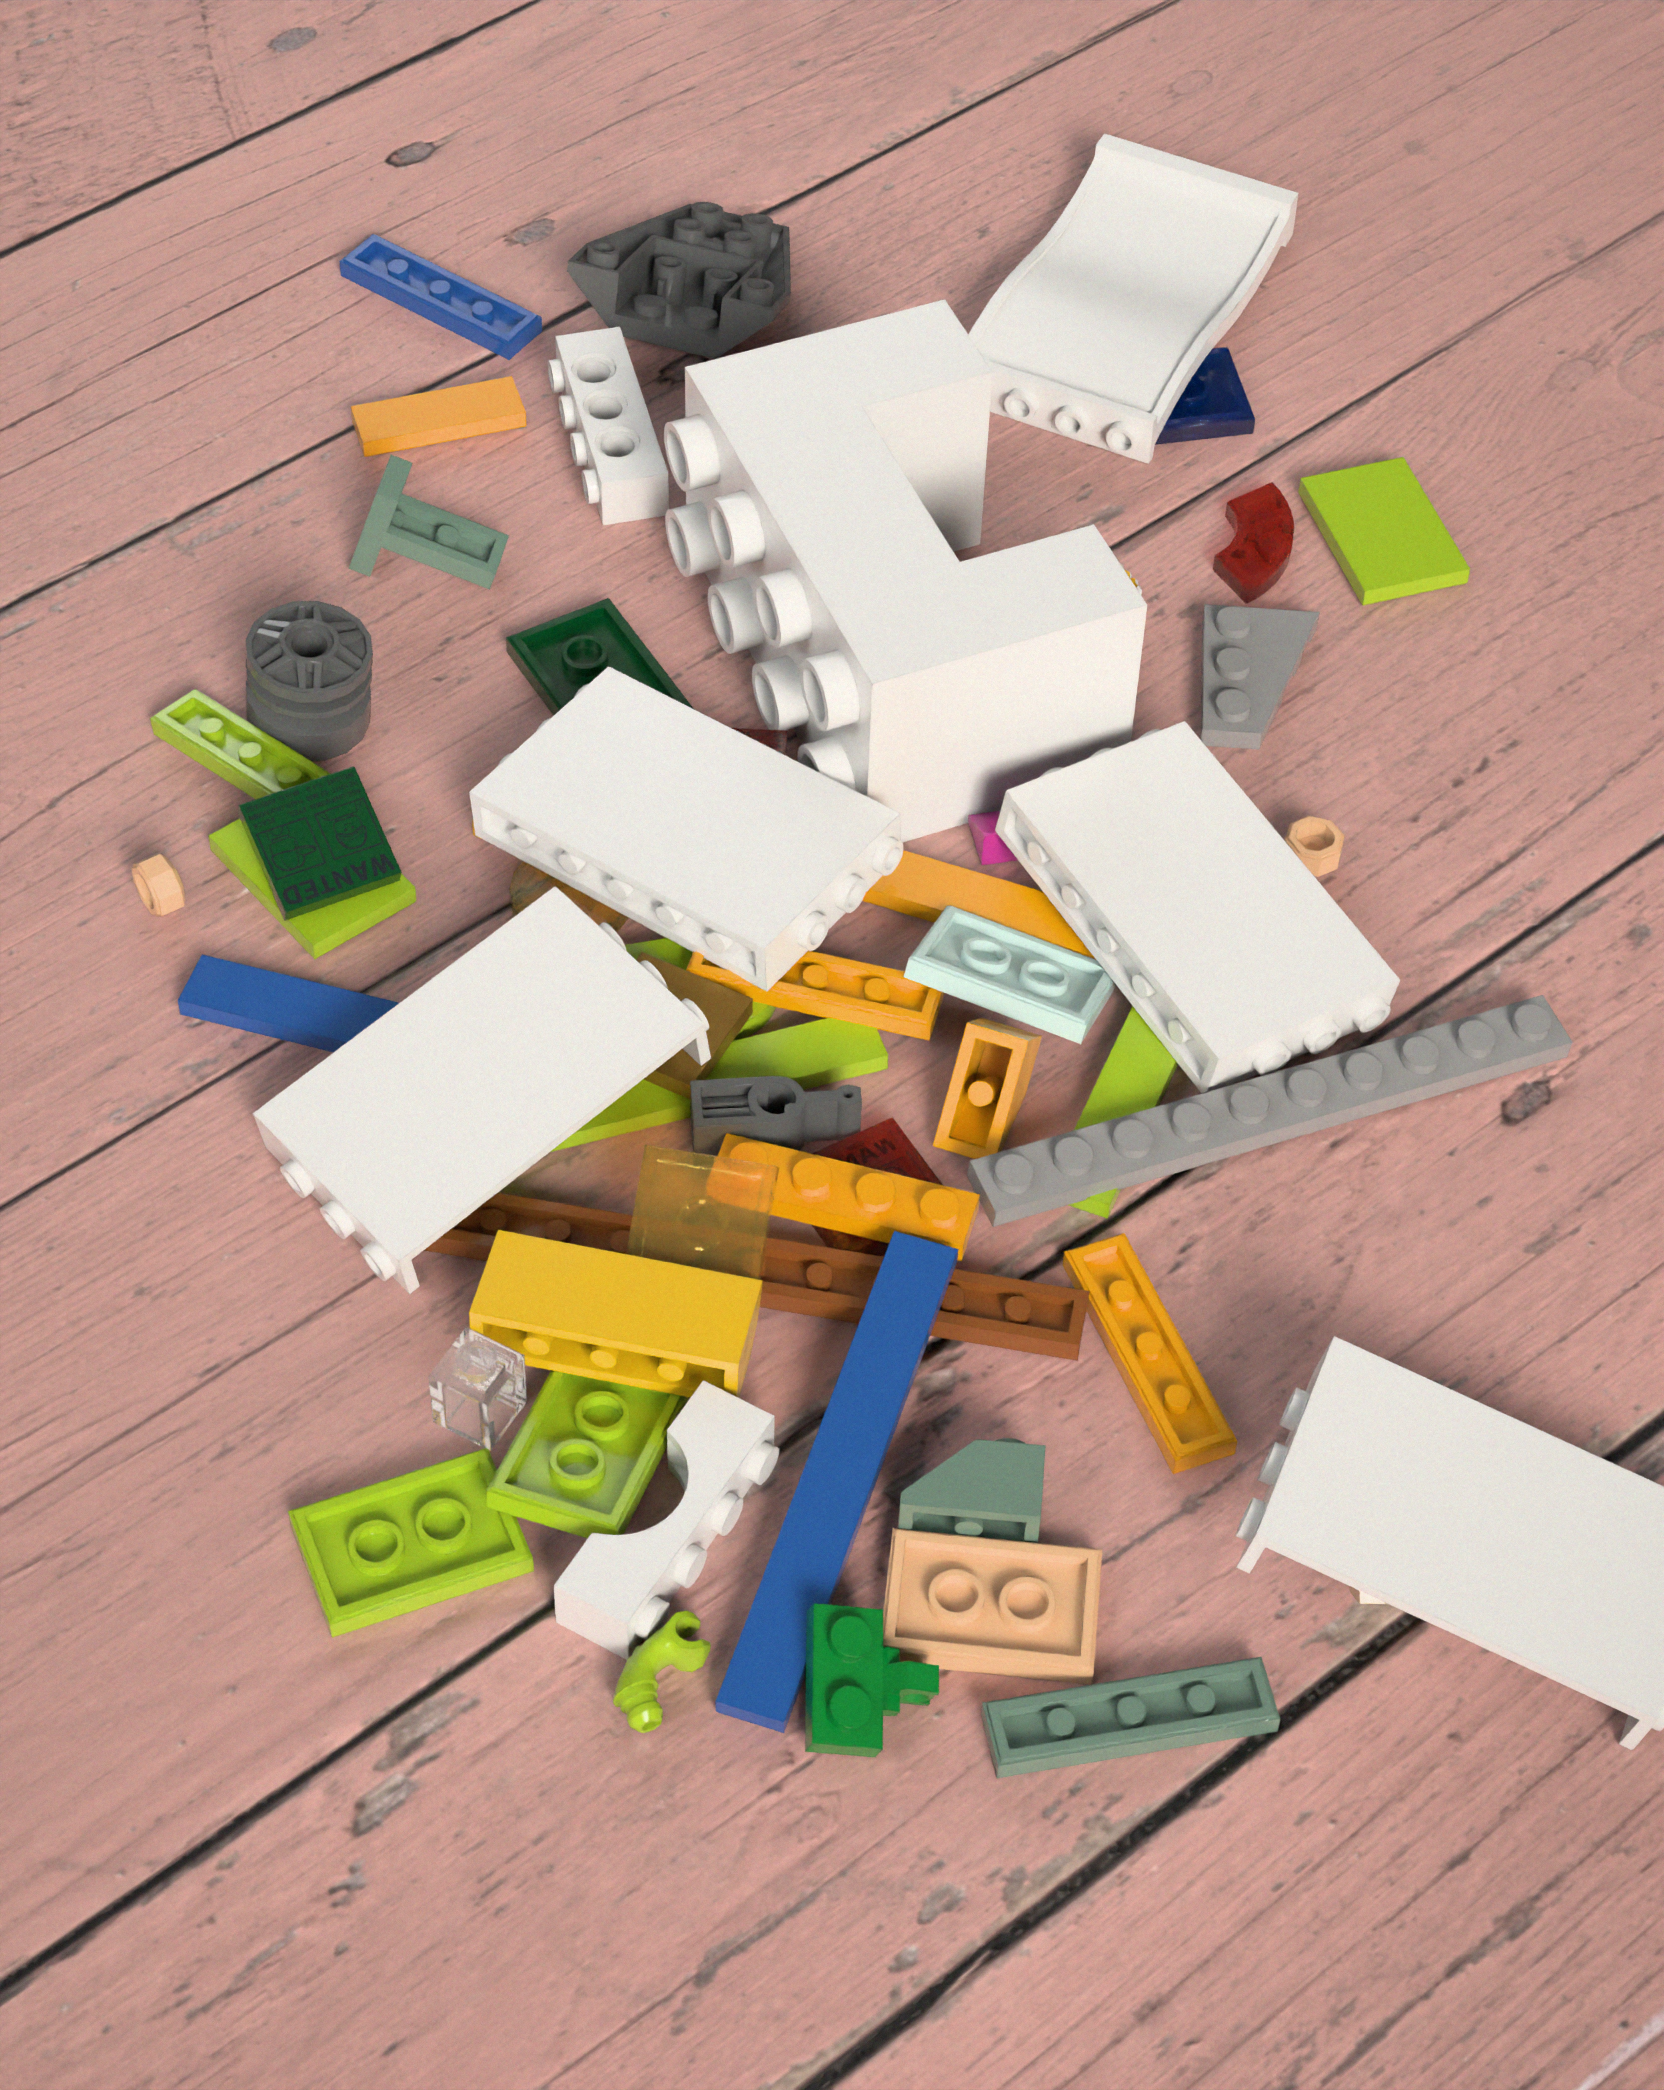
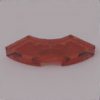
(1260, 544)

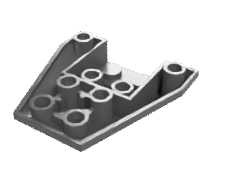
(688, 278)

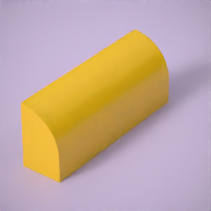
(617, 1315)

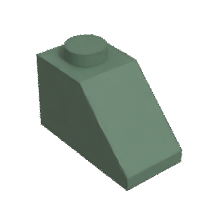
(980, 1492)

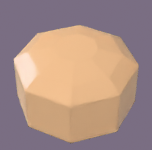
(1316, 843)
(158, 884)

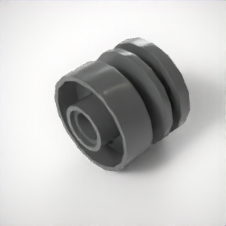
(310, 678)

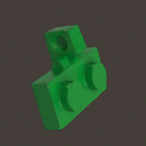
(856, 1681)

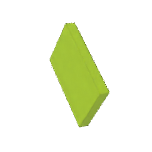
(1383, 531)
(322, 928)
(584, 1455)
(408, 1543)

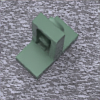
(425, 533)

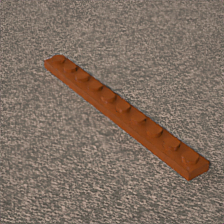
(811, 1278)

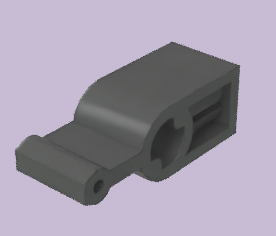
(770, 1112)

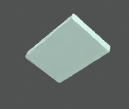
(1011, 973)

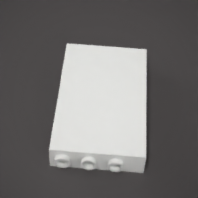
(687, 827)
(1196, 907)
(475, 1080)
(1472, 1527)

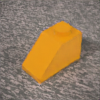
(986, 1088)

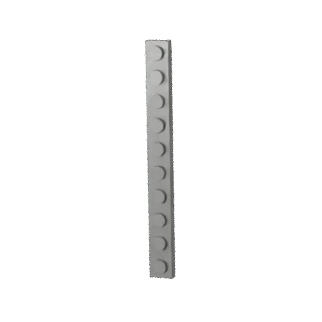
(1266, 1110)

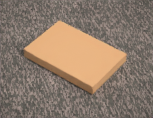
(993, 1605)

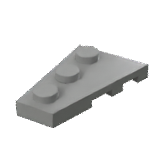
(1247, 668)

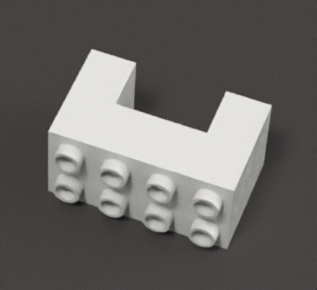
(829, 524)

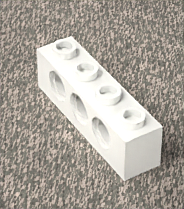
(610, 426)

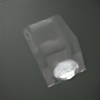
(478, 1388)

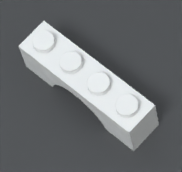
(623, 1583)

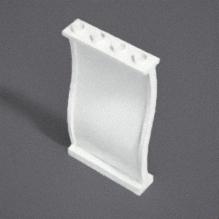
(1129, 295)

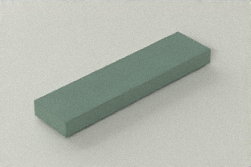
(1129, 1717)

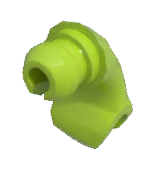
(638, 1685)

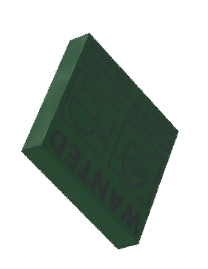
(319, 843)

